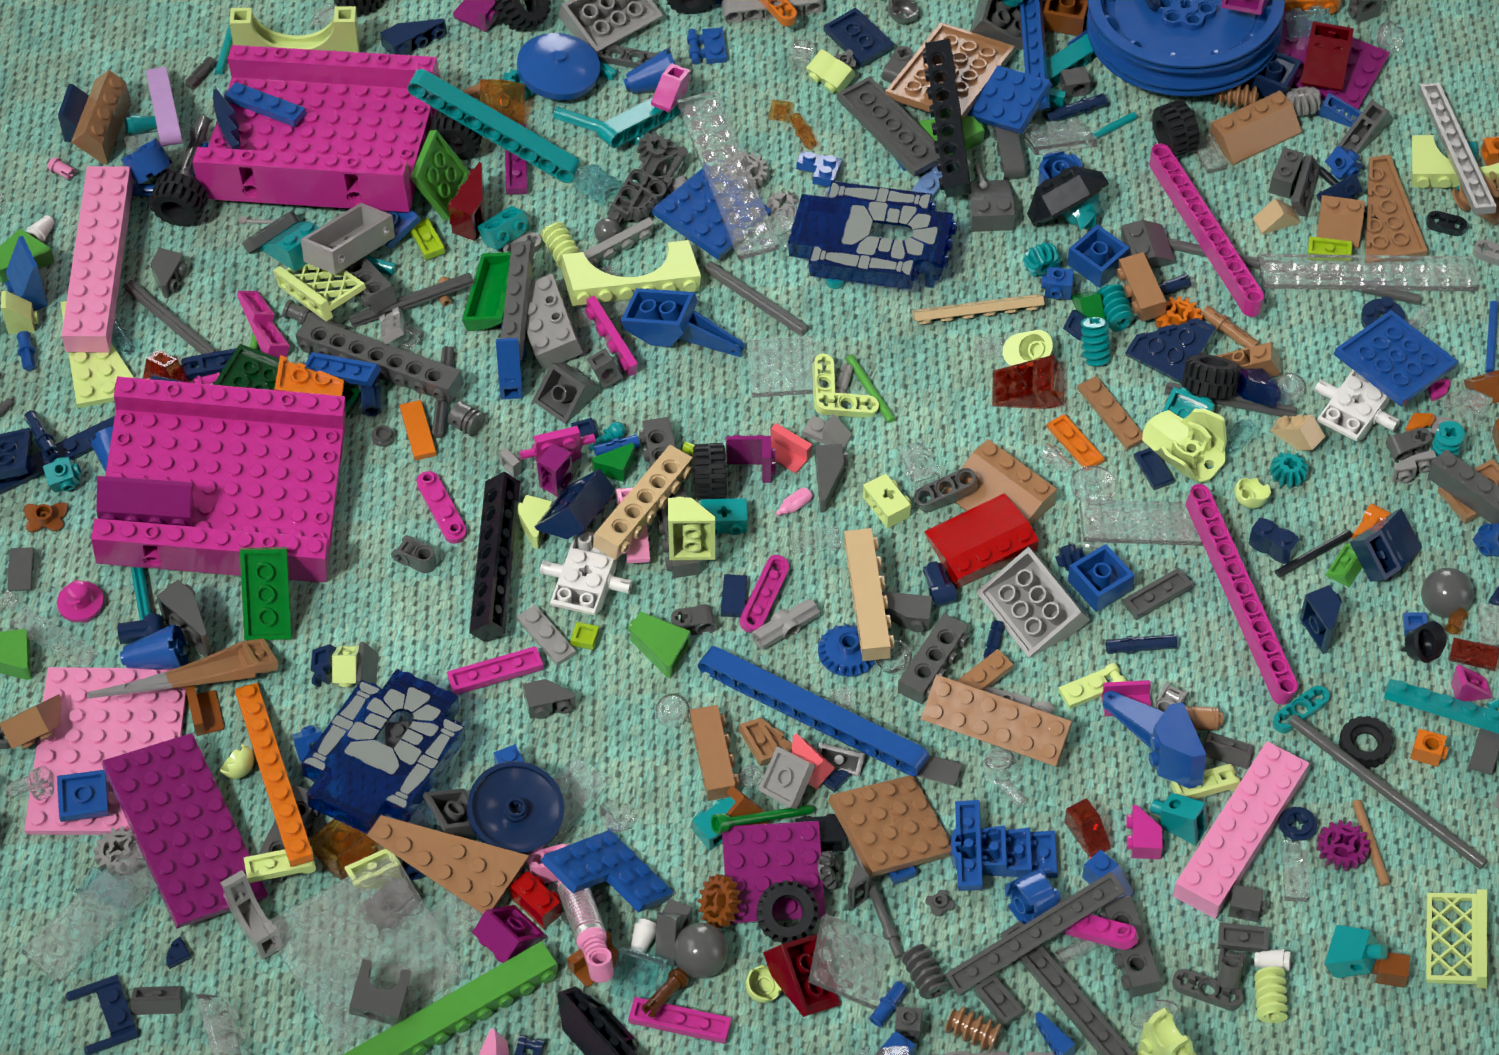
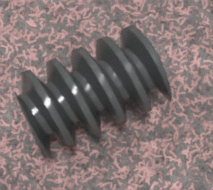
(924, 972)

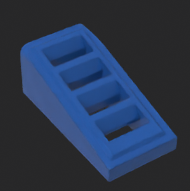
(1329, 111)
(1055, 1038)

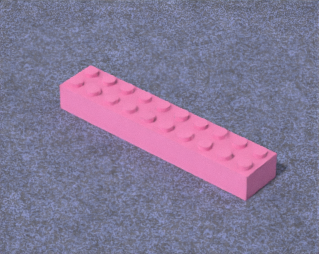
(97, 259)

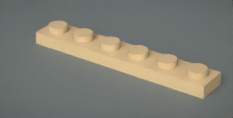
(987, 307)

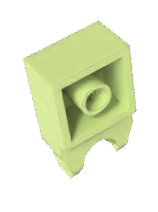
(1163, 1038)

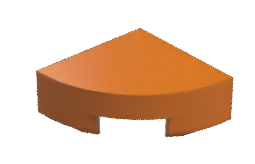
(1420, 420)

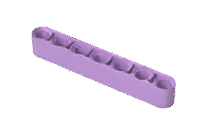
(163, 106)

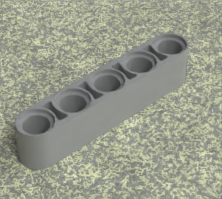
(747, 10)

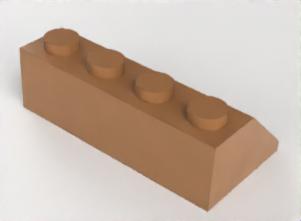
(102, 117)
(1256, 127)

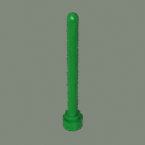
(722, 823)

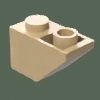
(1299, 431)

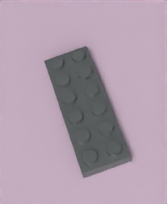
(890, 125)

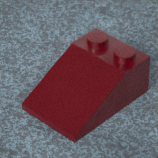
(791, 969)

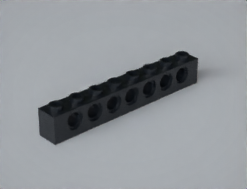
(959, 182)
(494, 557)

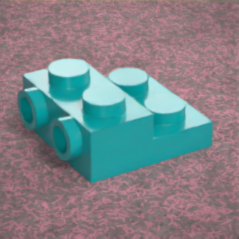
(1183, 402)

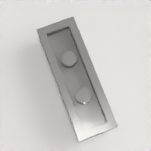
(546, 635)

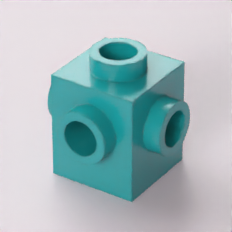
(62, 474)

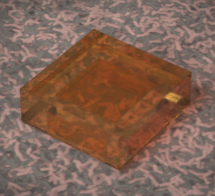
(780, 110)

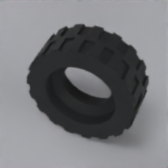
(1377, 730)

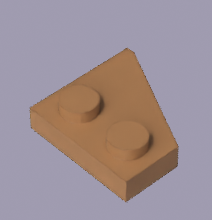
(763, 739)

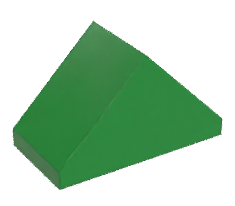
(1089, 304)
(616, 462)

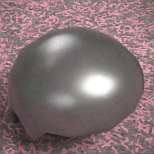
(897, 8)

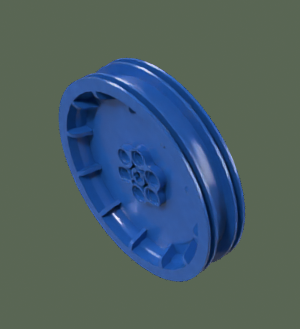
(1183, 44)

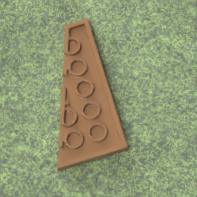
(1396, 228)
(462, 866)

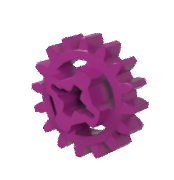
(1343, 845)

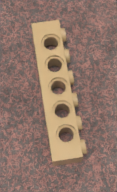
(643, 502)

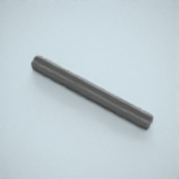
(441, 406)

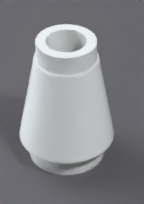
(41, 228)
(643, 935)
(1273, 958)

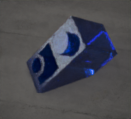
(1258, 387)

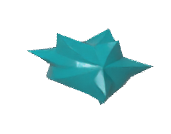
(1084, 214)

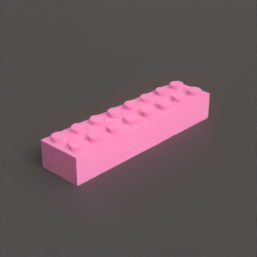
(1240, 830)

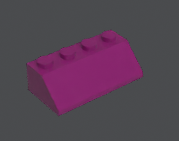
(145, 500)

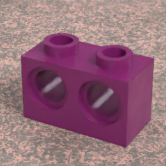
(555, 469)

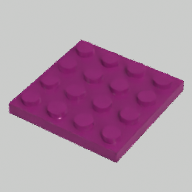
(767, 855)

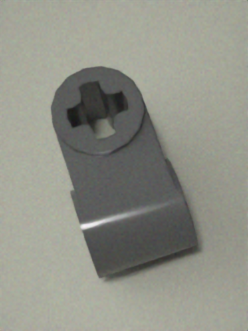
(897, 62)
(1407, 444)
(415, 555)
(695, 619)
(1229, 969)

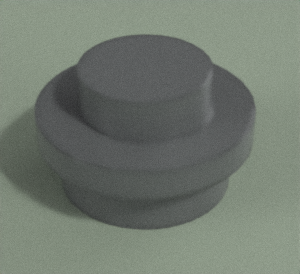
(382, 436)

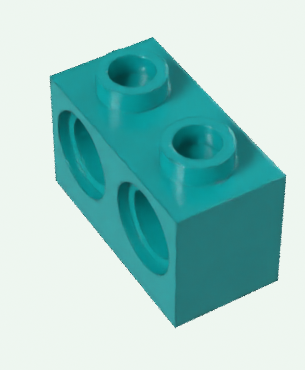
(504, 227)

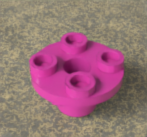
(80, 601)

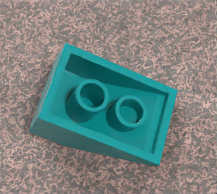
(287, 245)

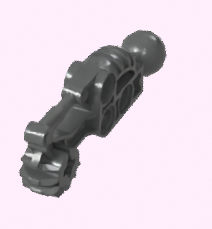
(641, 198)

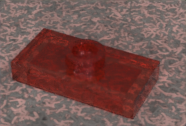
(1474, 654)

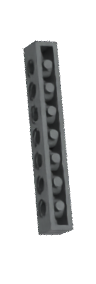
(395, 363)
(660, 432)

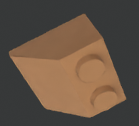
(1340, 219)
(32, 723)

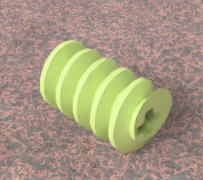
(558, 241)
(1270, 995)

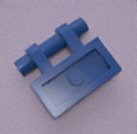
(713, 42)

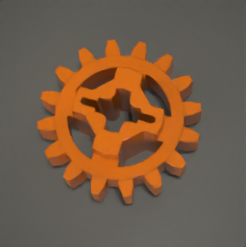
(1178, 312)

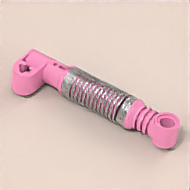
(582, 918)

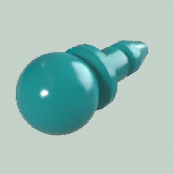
(615, 430)

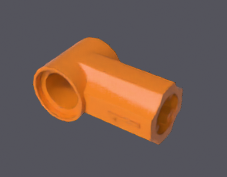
(1371, 517)

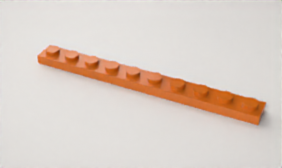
(274, 775)

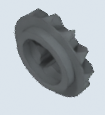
(829, 870)

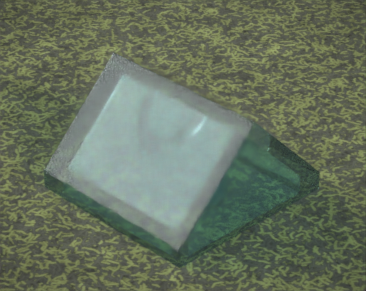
(638, 974)

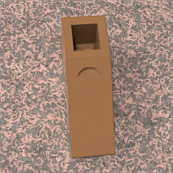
(1257, 356)

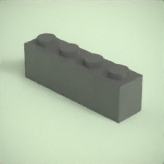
(1466, 485)

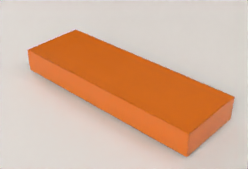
(417, 430)
(1075, 442)

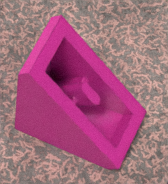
(1469, 685)

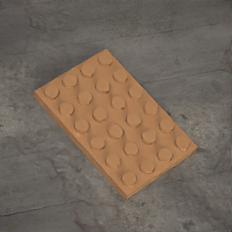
(974, 63)

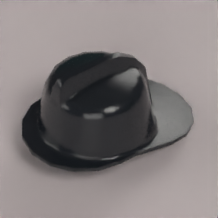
(1425, 642)

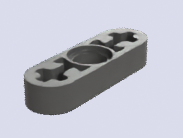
(270, 231)
(1202, 981)

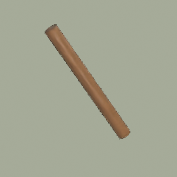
(1374, 852)

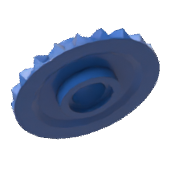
(842, 659)

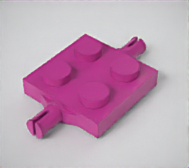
(567, 438)

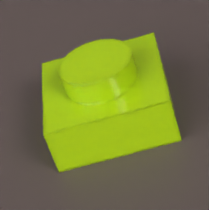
(584, 635)

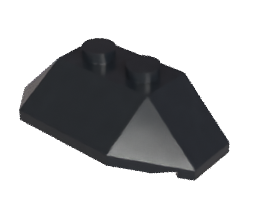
(1064, 192)
(593, 1025)

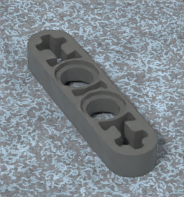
(625, 56)

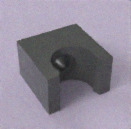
(376, 1003)

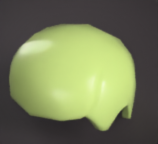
(1251, 493)
(238, 763)
(760, 981)

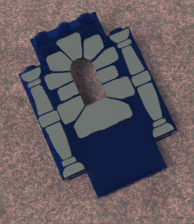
(838, 240)
(367, 779)

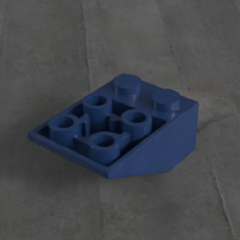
(1386, 546)

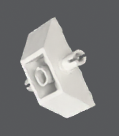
(1354, 407)
(584, 577)

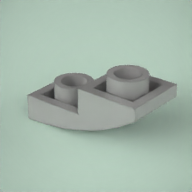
(1406, 469)

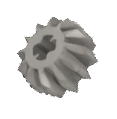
(1305, 100)

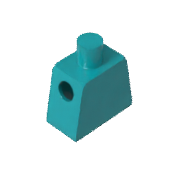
(1182, 816)
(1353, 952)

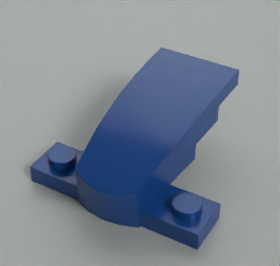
(997, 850)

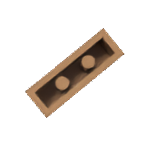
(1141, 287)

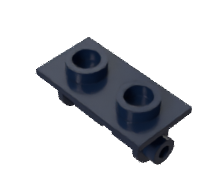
(1344, 189)

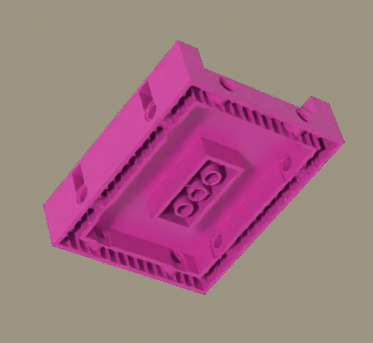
(347, 149)
(257, 468)

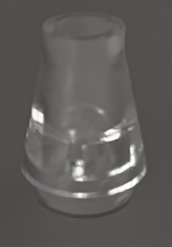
(1053, 457)

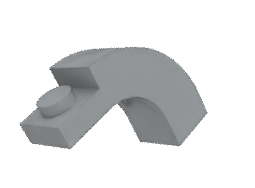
(248, 913)

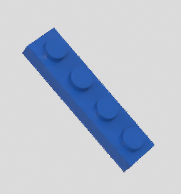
(265, 104)
(347, 369)

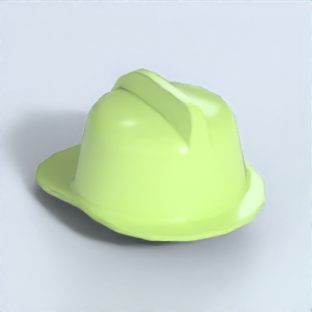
(1027, 347)

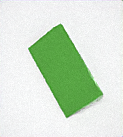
(1345, 566)

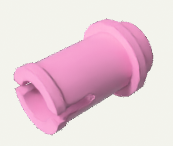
(59, 167)

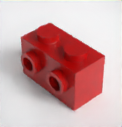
(535, 899)

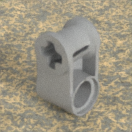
(1170, 695)

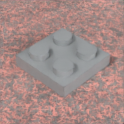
(786, 777)

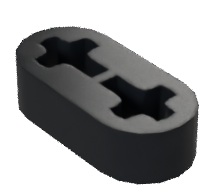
(1446, 223)

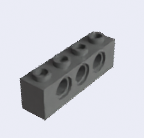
(946, 630)
(273, 840)
(1148, 978)

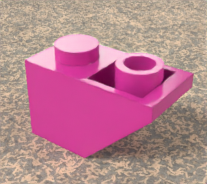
(671, 87)
(1145, 835)

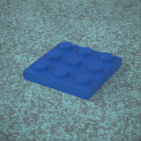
(1010, 99)

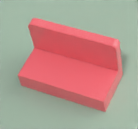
(790, 449)

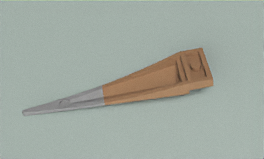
(232, 663)

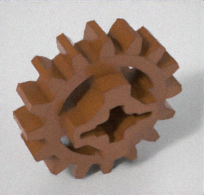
(719, 901)

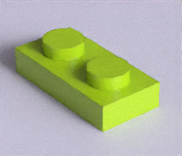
(427, 240)
(1327, 246)

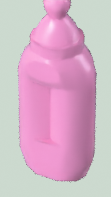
(795, 501)

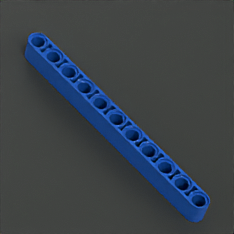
(814, 711)

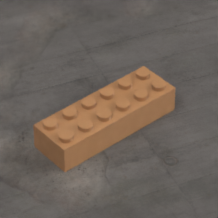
(996, 720)

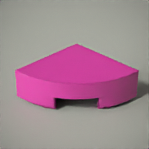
(1438, 389)

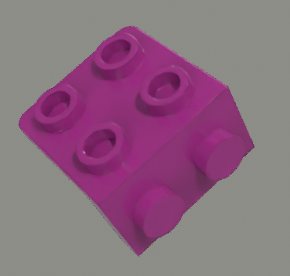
(477, 13)
(752, 451)

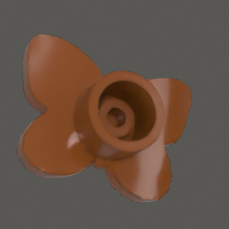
(45, 516)

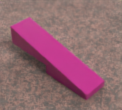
(261, 321)

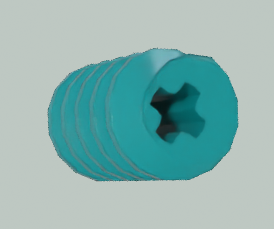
(1116, 307)
(1095, 341)
(1449, 437)

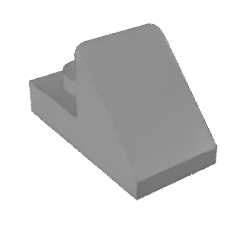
(828, 431)

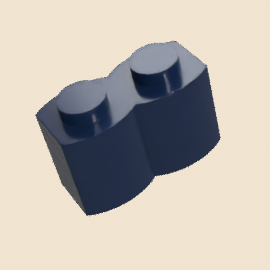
(1272, 540)

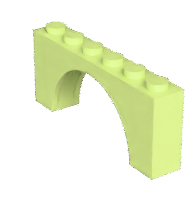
(338, 35)
(1432, 168)
(585, 280)

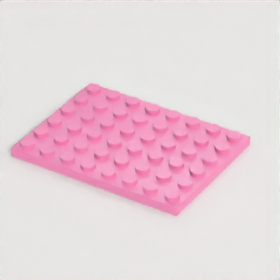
(98, 731)

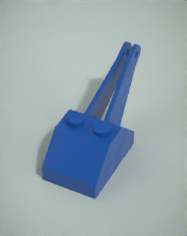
(669, 315)
(1170, 735)

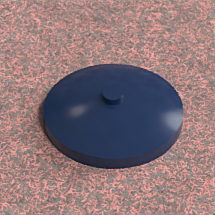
(515, 807)

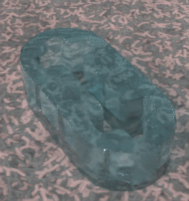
(1241, 439)

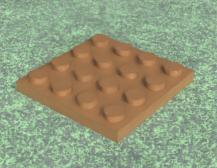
(891, 825)

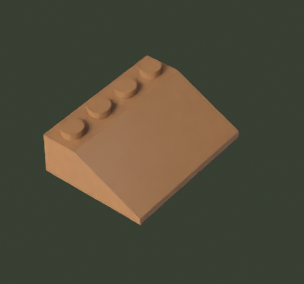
(1002, 474)

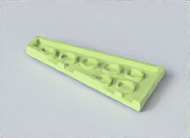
(95, 374)

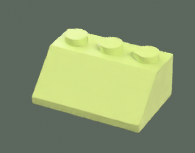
(690, 530)

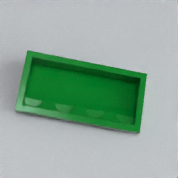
(488, 292)

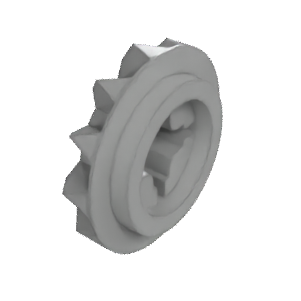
(774, 201)

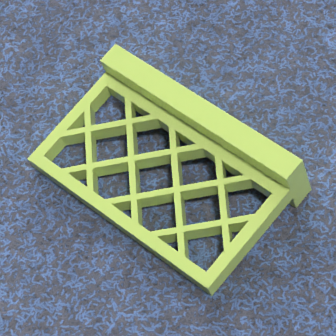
(307, 294)
(1478, 942)

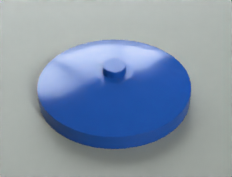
(558, 66)

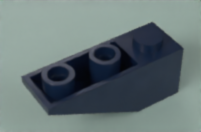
(409, 36)

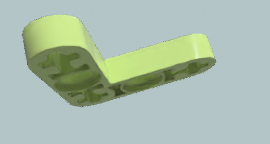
(829, 395)

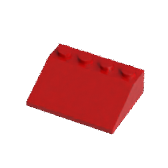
(981, 540)

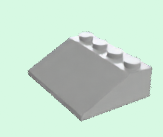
(607, 21)
(1032, 604)

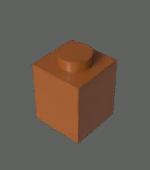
(1392, 970)

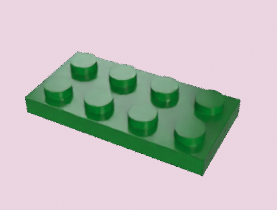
(265, 593)

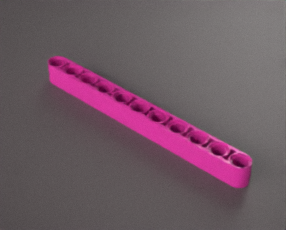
(1206, 230)
(1216, 542)

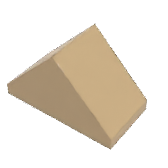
(1275, 217)

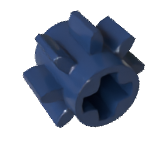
(1068, 555)

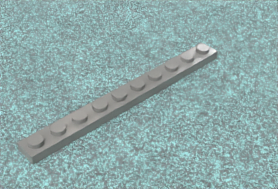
(1457, 149)

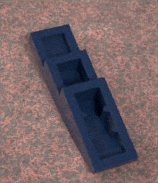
(226, 121)

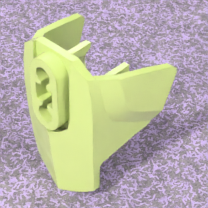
(1198, 433)

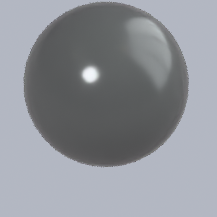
(1446, 592)
(701, 950)

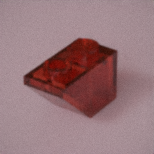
(164, 365)
(1087, 827)

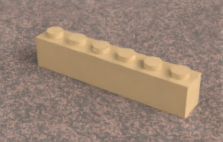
(867, 594)

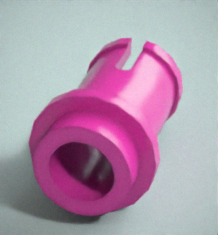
(209, 379)

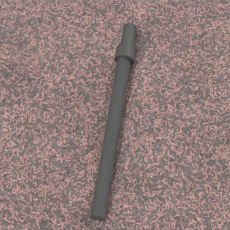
(889, 932)

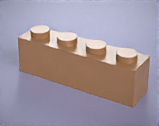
(712, 751)

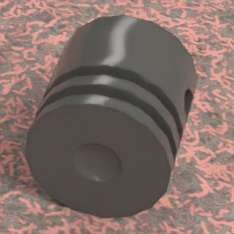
(466, 418)

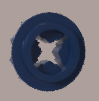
(1303, 817)

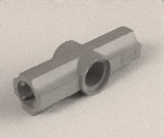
(785, 623)

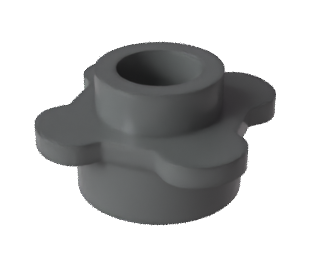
(848, 55)
(939, 909)

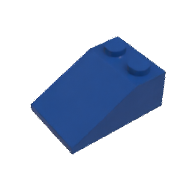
(24, 276)

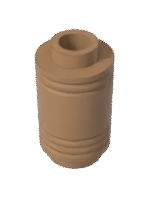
(1205, 717)

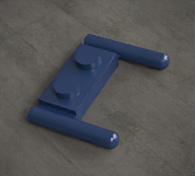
(114, 1010)

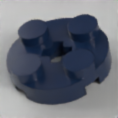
(1376, 307)

